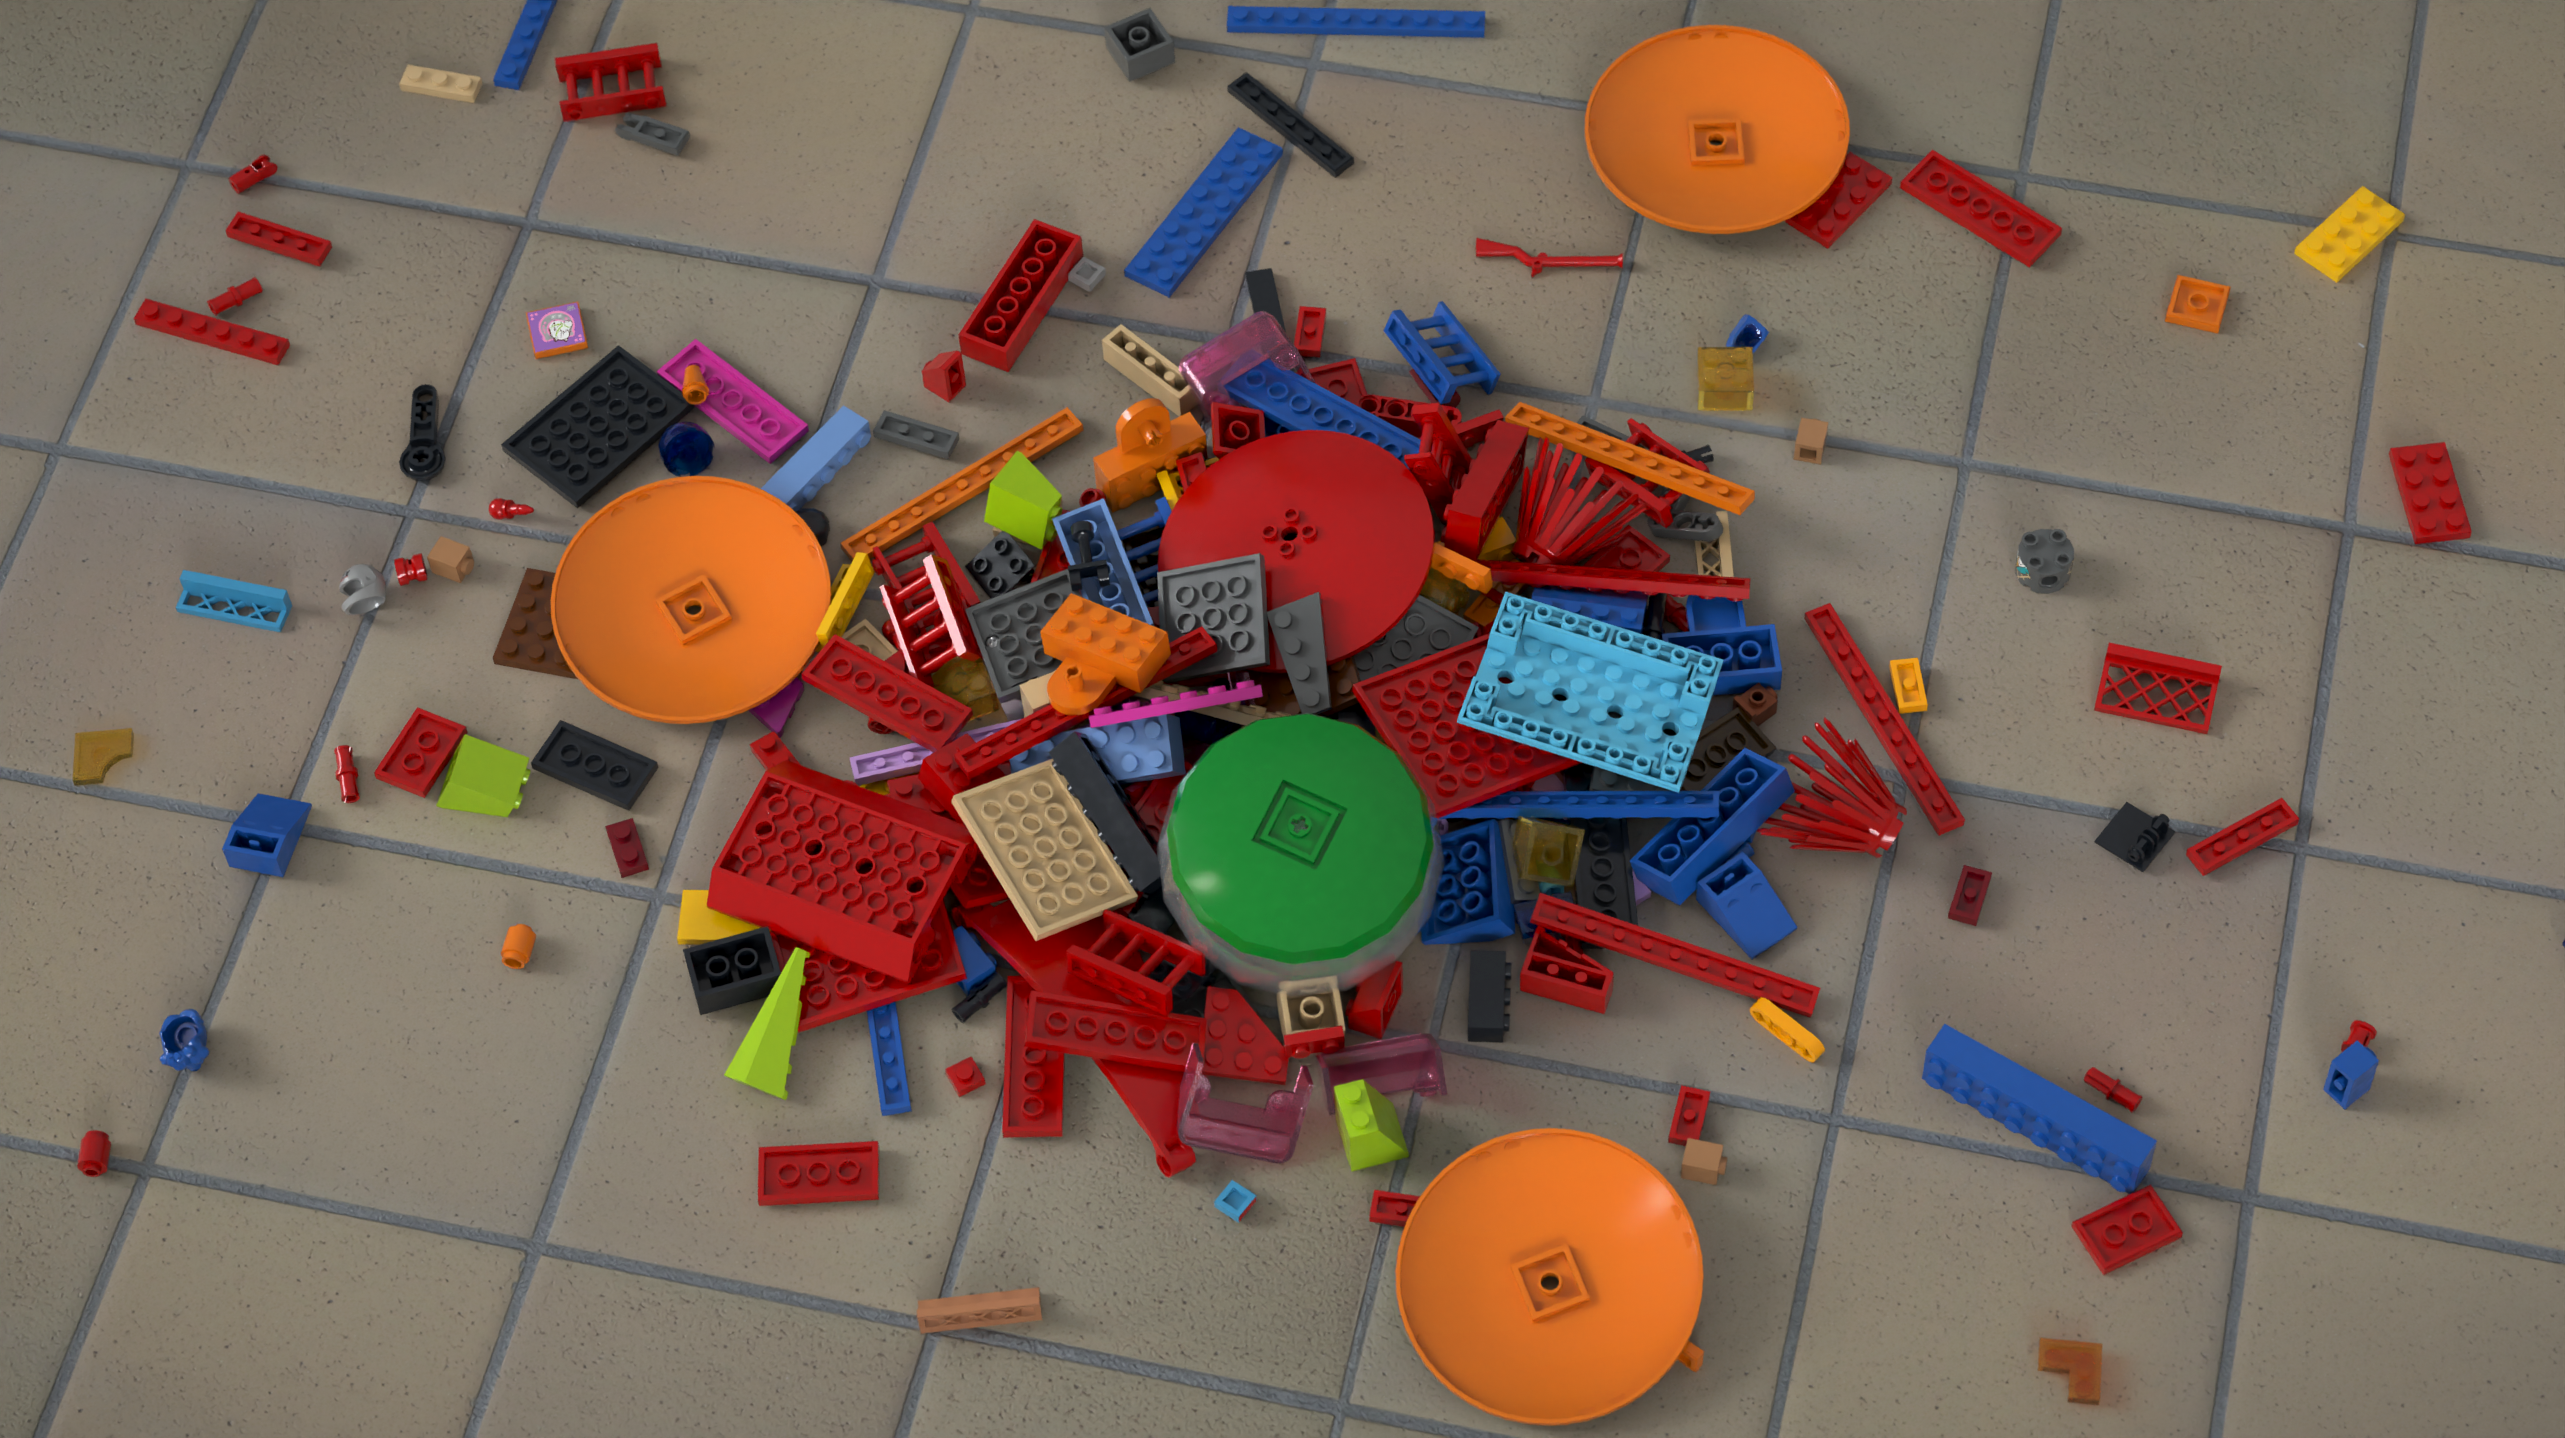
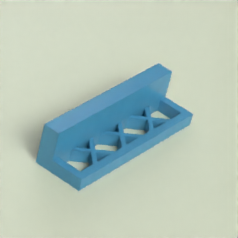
(237, 593)

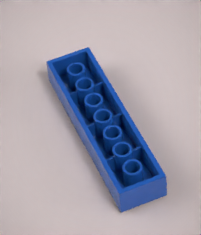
(2038, 1110)

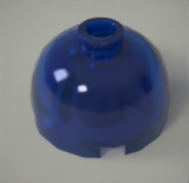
(686, 449)

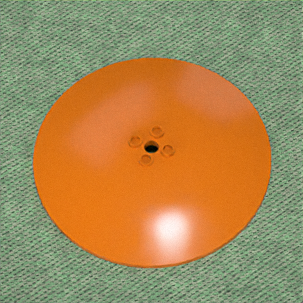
(1752, 91)
(680, 546)
(1535, 1211)

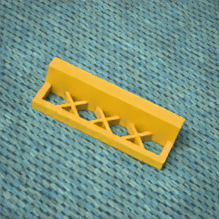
(845, 596)

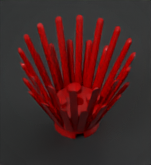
(1551, 516)
(1846, 821)

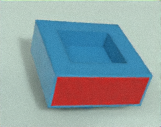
(1235, 1201)

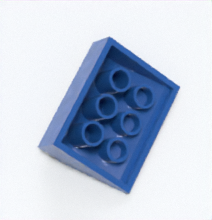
(1606, 605)
(1473, 889)

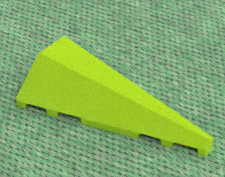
(766, 1049)

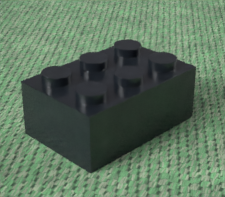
(732, 970)

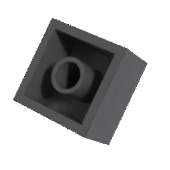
(1139, 44)

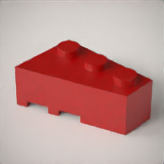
(1565, 975)

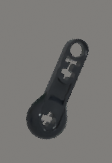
(423, 438)

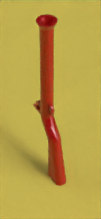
(1489, 248)

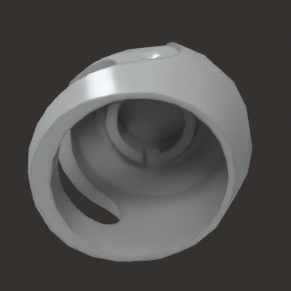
(364, 589)

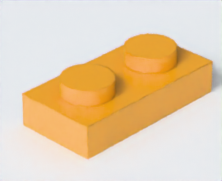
(1908, 685)

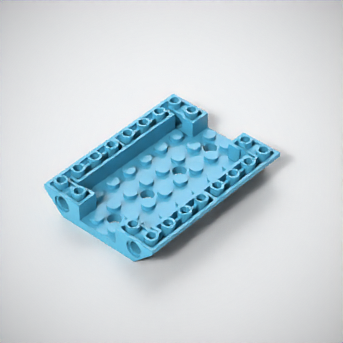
(1599, 673)

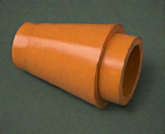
(694, 385)

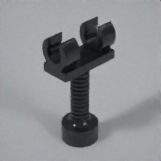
(1082, 533)

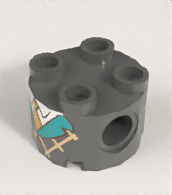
(2044, 560)

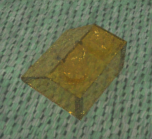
(968, 684)
(1547, 850)

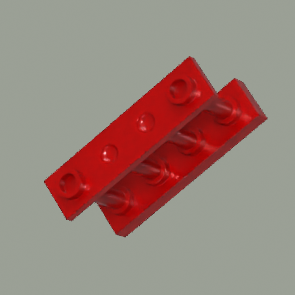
(605, 63)
(1446, 450)
(1657, 507)
(929, 543)
(954, 621)
(1129, 983)

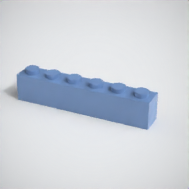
(820, 459)

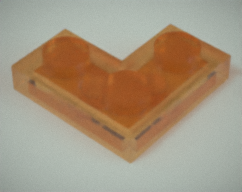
(2078, 1360)

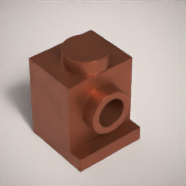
(1757, 703)

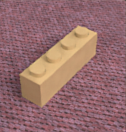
(1148, 369)

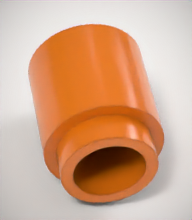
(518, 946)

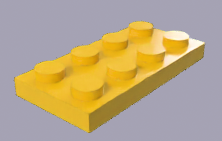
(2349, 234)

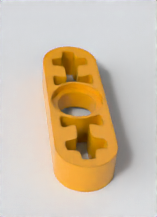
(1787, 1029)

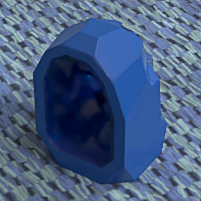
(1747, 333)

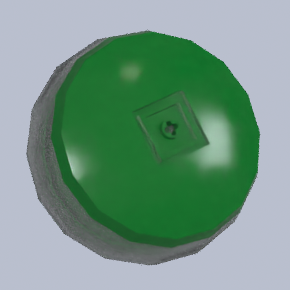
(1300, 855)

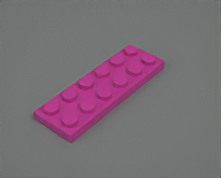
(738, 403)
(1187, 701)

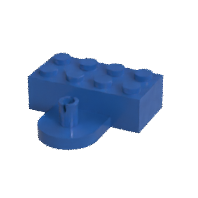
(1720, 630)

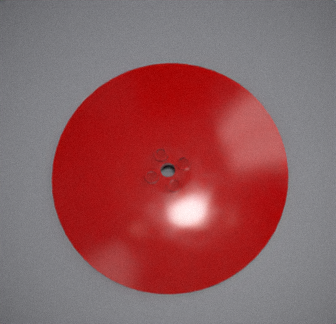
(1357, 522)

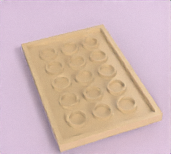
(1044, 849)

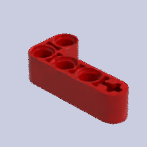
(1399, 412)

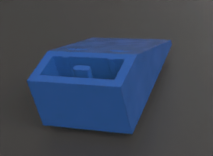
(266, 834)
(1745, 905)

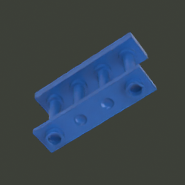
(1432, 368)
(1160, 520)

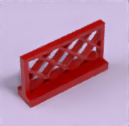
(2168, 668)

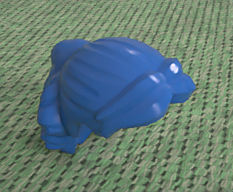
(184, 1041)

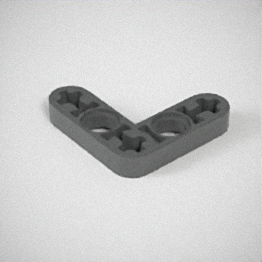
(1702, 527)

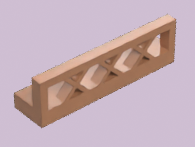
(979, 1310)

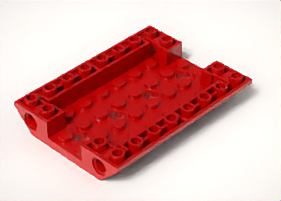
(823, 895)

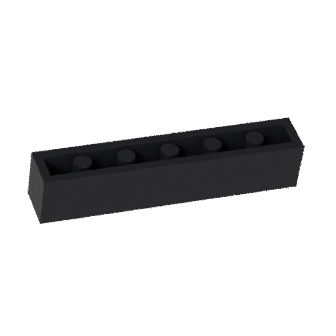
(1109, 809)

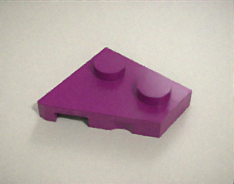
(779, 708)

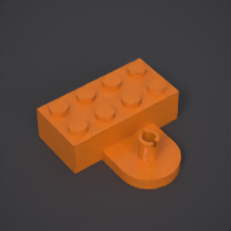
(1145, 447)
(1097, 653)

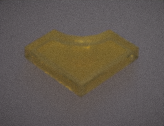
(98, 752)

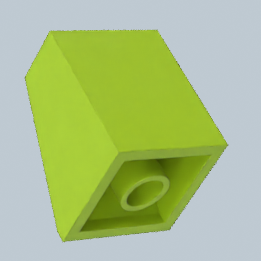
(1023, 502)
(484, 779)
(1367, 1126)

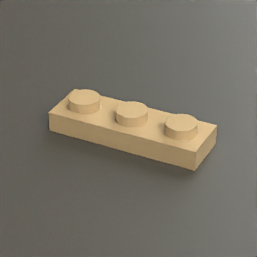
(440, 83)

